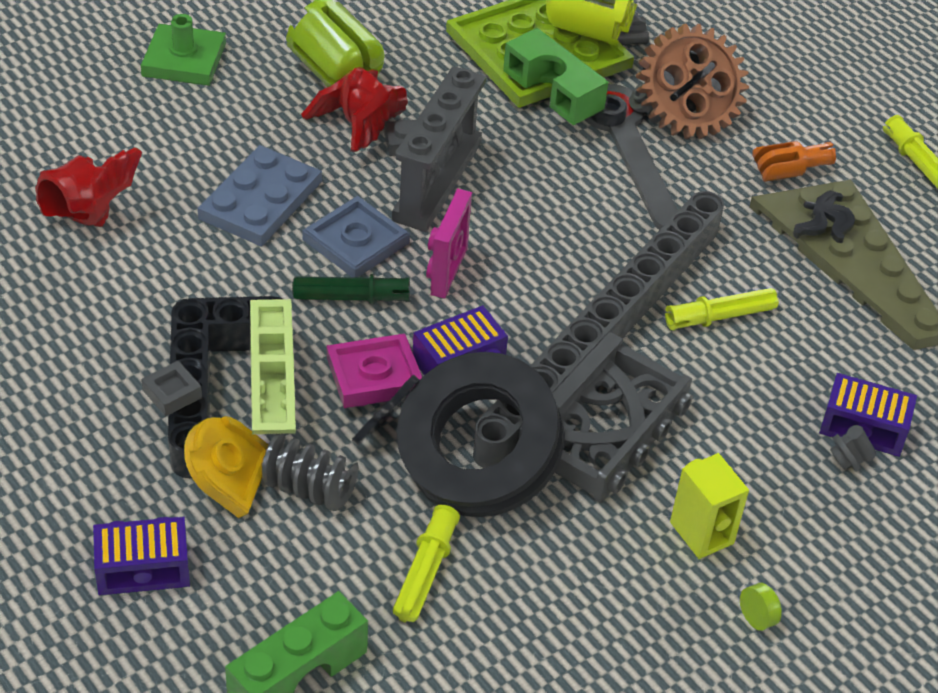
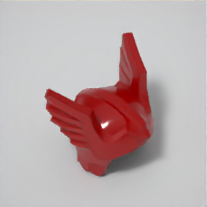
(364, 103)
(83, 190)

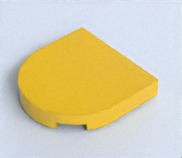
(226, 462)

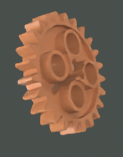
(712, 106)

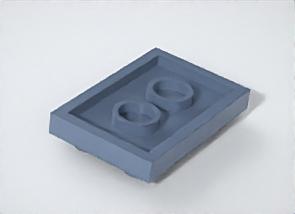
(260, 195)

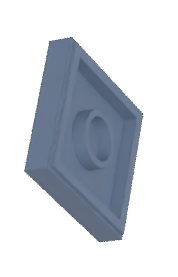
(356, 237)

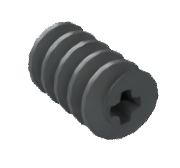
(307, 475)

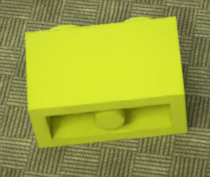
(708, 505)

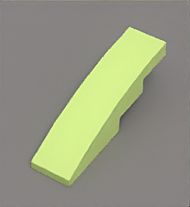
(272, 367)

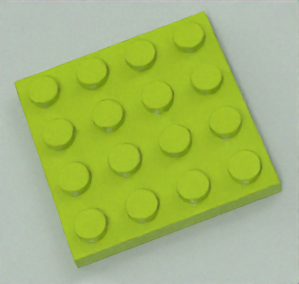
(487, 31)

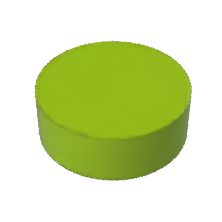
(760, 606)

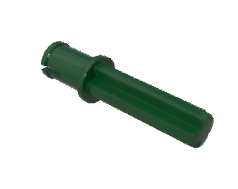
(351, 288)

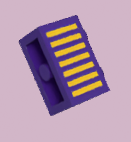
(457, 336)
(878, 409)
(141, 555)

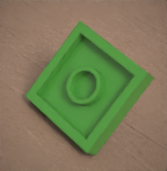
(183, 52)

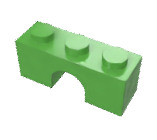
(576, 88)
(324, 636)

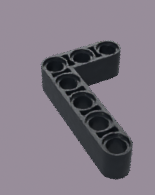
(197, 330)

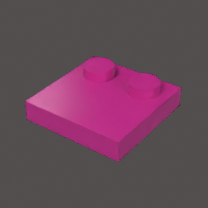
(449, 244)
(371, 369)

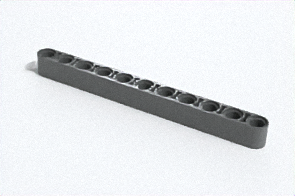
(612, 310)

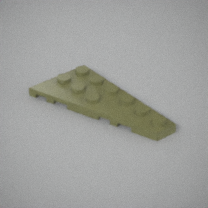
(863, 262)

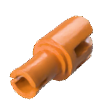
(791, 159)

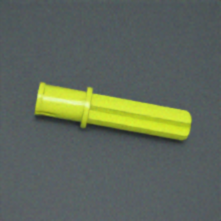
(913, 146)
(705, 311)
(432, 548)

